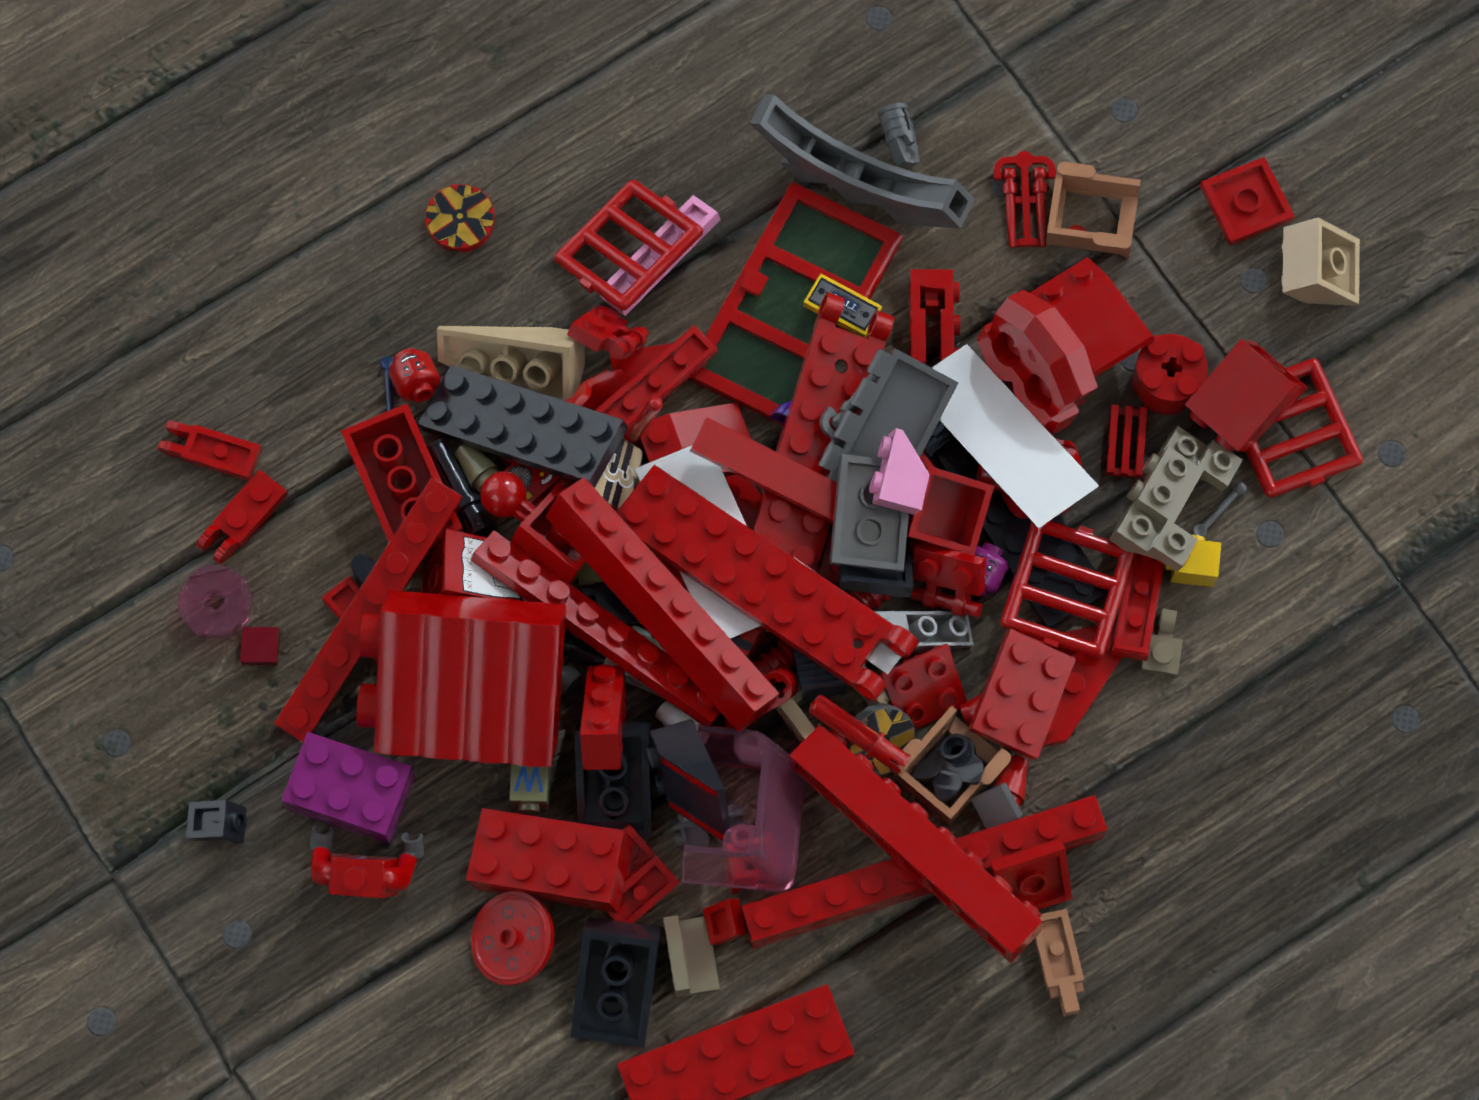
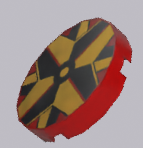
(460, 218)

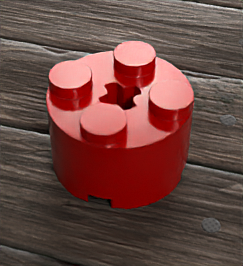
(1174, 355)

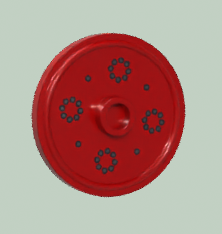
(512, 938)

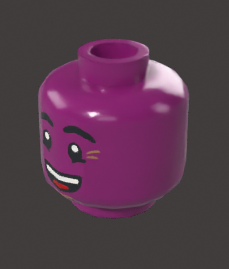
(995, 567)

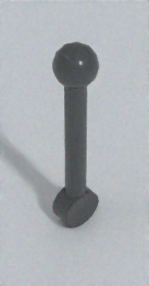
(1238, 489)

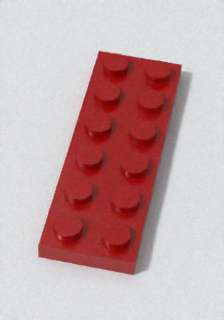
(744, 1053)

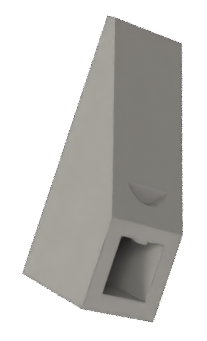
(933, 628)

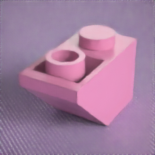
(901, 477)

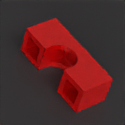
(603, 717)

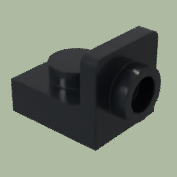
(216, 821)

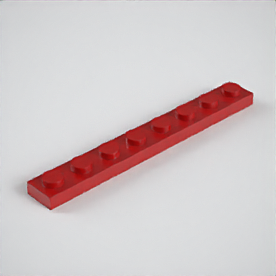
(390, 572)
(595, 626)

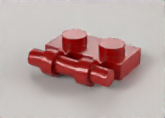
(606, 330)
(951, 570)

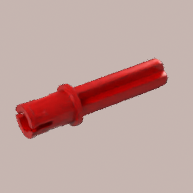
(858, 733)

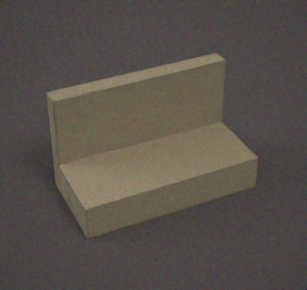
(690, 956)

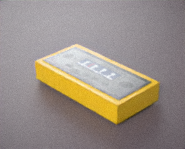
(856, 310)

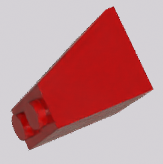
(1244, 396)

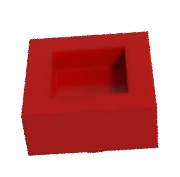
(724, 921)

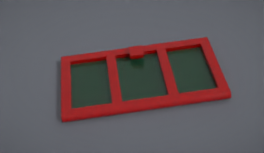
(763, 320)

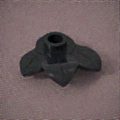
(951, 769)

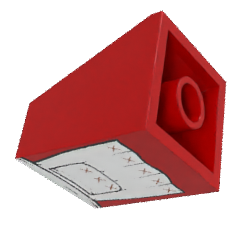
(452, 572)

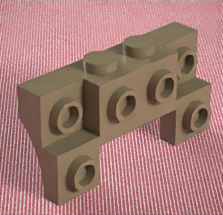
(1157, 500)

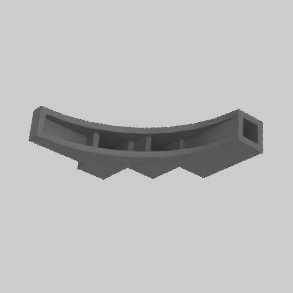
(859, 178)

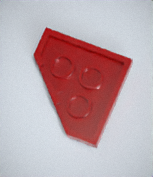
(1082, 687)

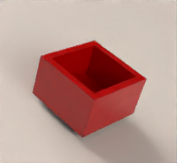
(951, 511)

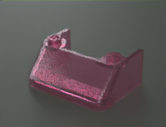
(762, 853)

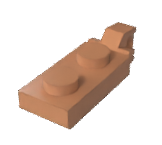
(1060, 960)

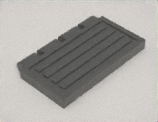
(904, 397)

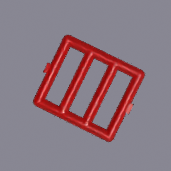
(644, 278)
(1338, 428)
(1105, 617)

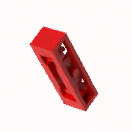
(933, 287)

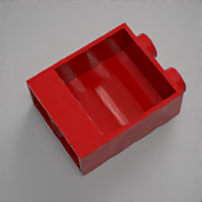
(464, 678)

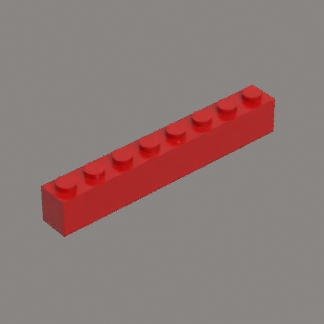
(661, 604)
(916, 843)

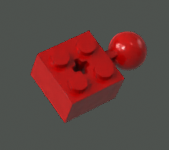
(505, 496)

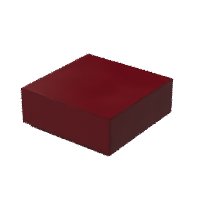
(260, 646)

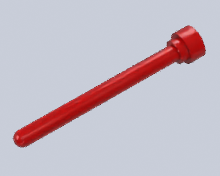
(643, 421)

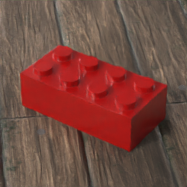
(393, 466)
(550, 860)

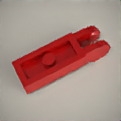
(212, 450)
(243, 515)

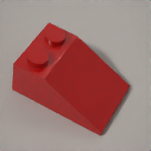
(1096, 314)
(680, 429)

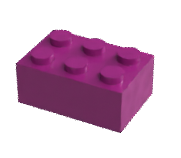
(348, 788)

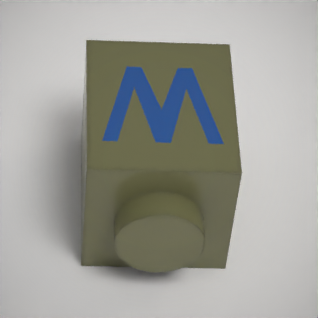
(529, 788)

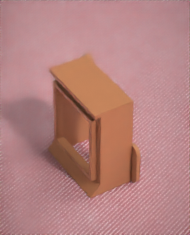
(1082, 180)
(917, 748)

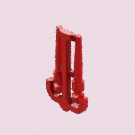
(1024, 161)

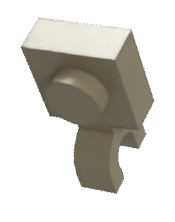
(1164, 650)

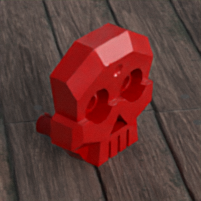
(1038, 359)

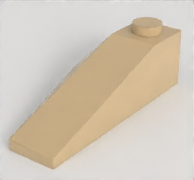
(523, 356)

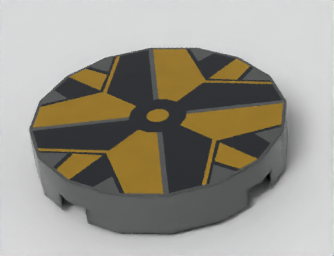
(892, 722)

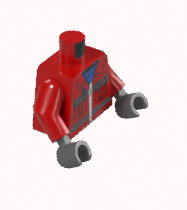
(363, 874)

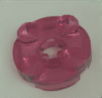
(198, 590)

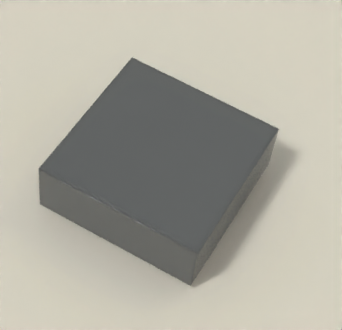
(996, 806)

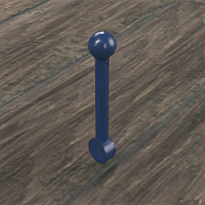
(385, 364)

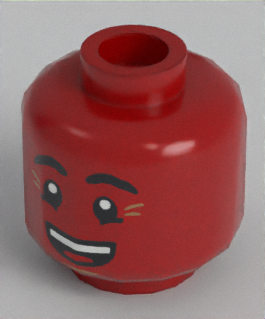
(414, 375)

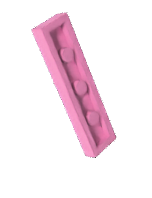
(670, 233)

